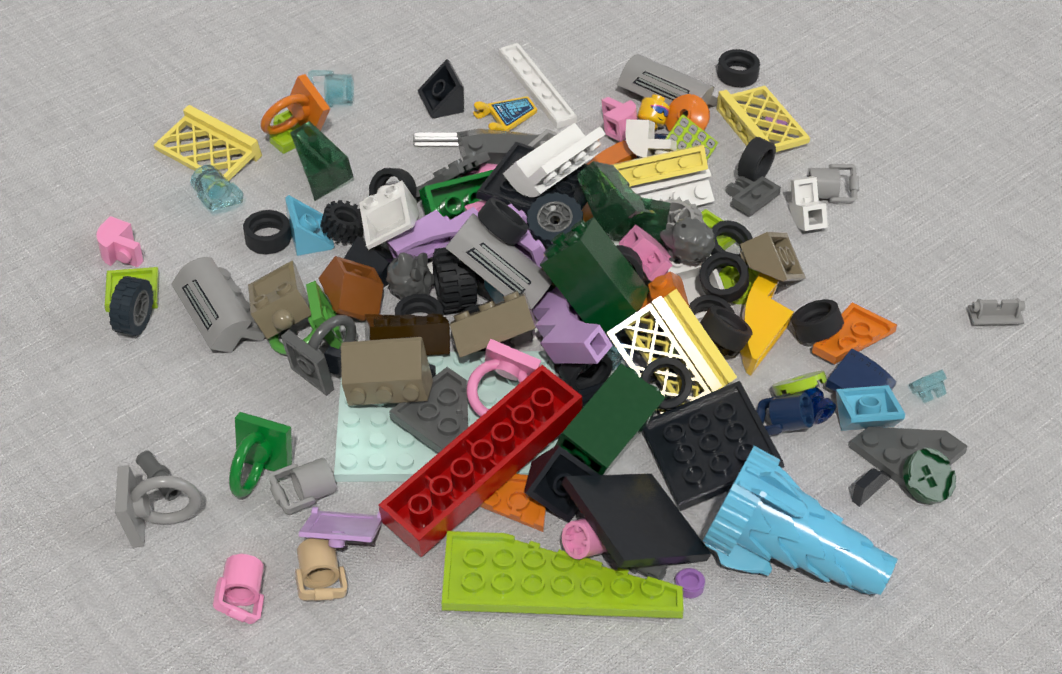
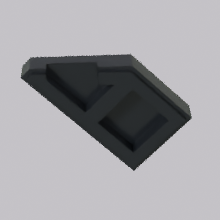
(868, 485)

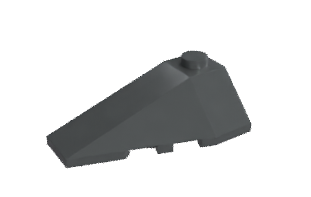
(495, 142)

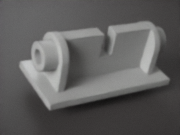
(989, 312)

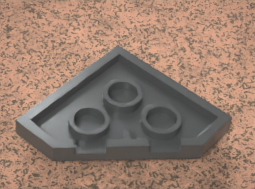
(439, 418)
(890, 447)

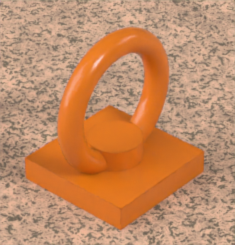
(303, 103)

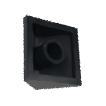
(443, 92)
(375, 257)
(546, 478)

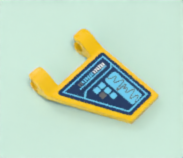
(506, 113)

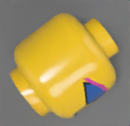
(654, 109)

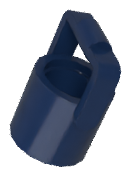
(787, 412)

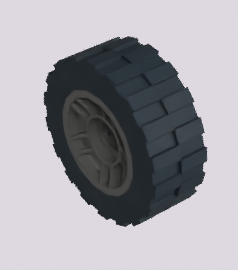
(550, 209)
(131, 305)

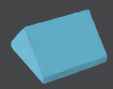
(306, 228)
(868, 408)

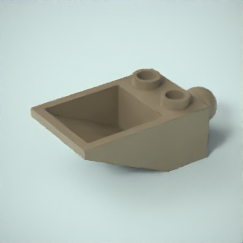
(278, 300)

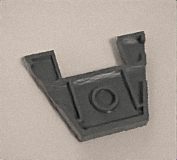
(456, 169)

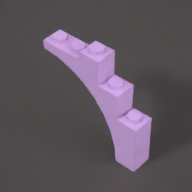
(437, 231)
(565, 335)

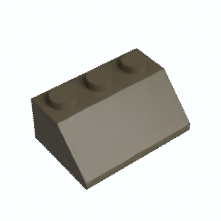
(773, 256)
(493, 322)
(385, 371)

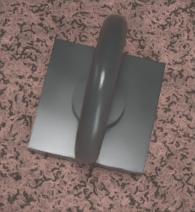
(308, 359)

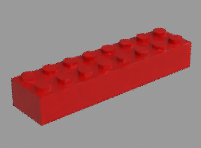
(480, 460)

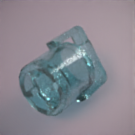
(337, 87)
(214, 188)

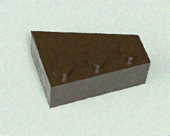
(432, 328)

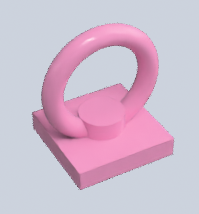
(506, 362)

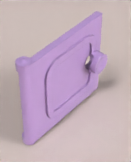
(340, 527)

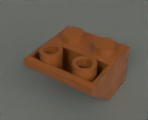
(352, 288)

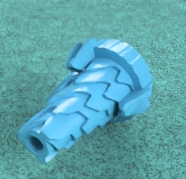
(775, 519)

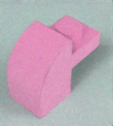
(615, 117)
(117, 243)
(653, 255)

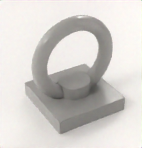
(133, 504)

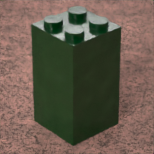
(594, 275)
(611, 420)

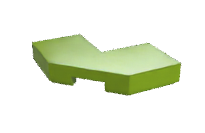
(283, 141)

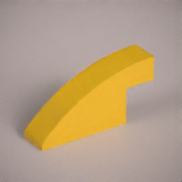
(766, 319)

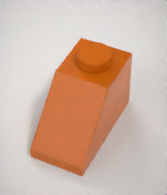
(666, 284)

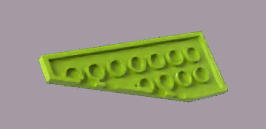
(517, 577)

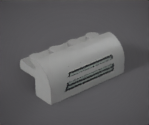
(650, 77)
(498, 261)
(215, 304)

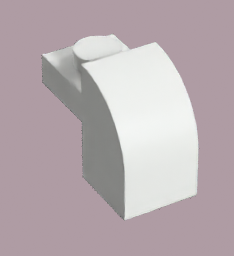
(641, 139)
(805, 207)

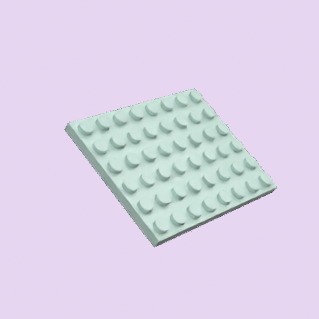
(378, 449)

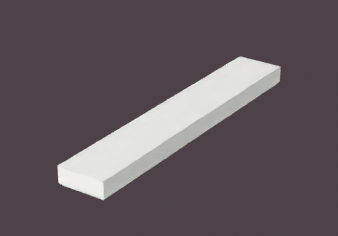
(537, 86)

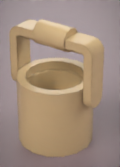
(319, 570)

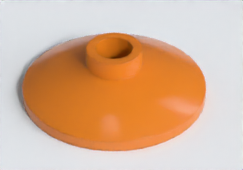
(697, 111)

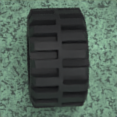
(453, 281)

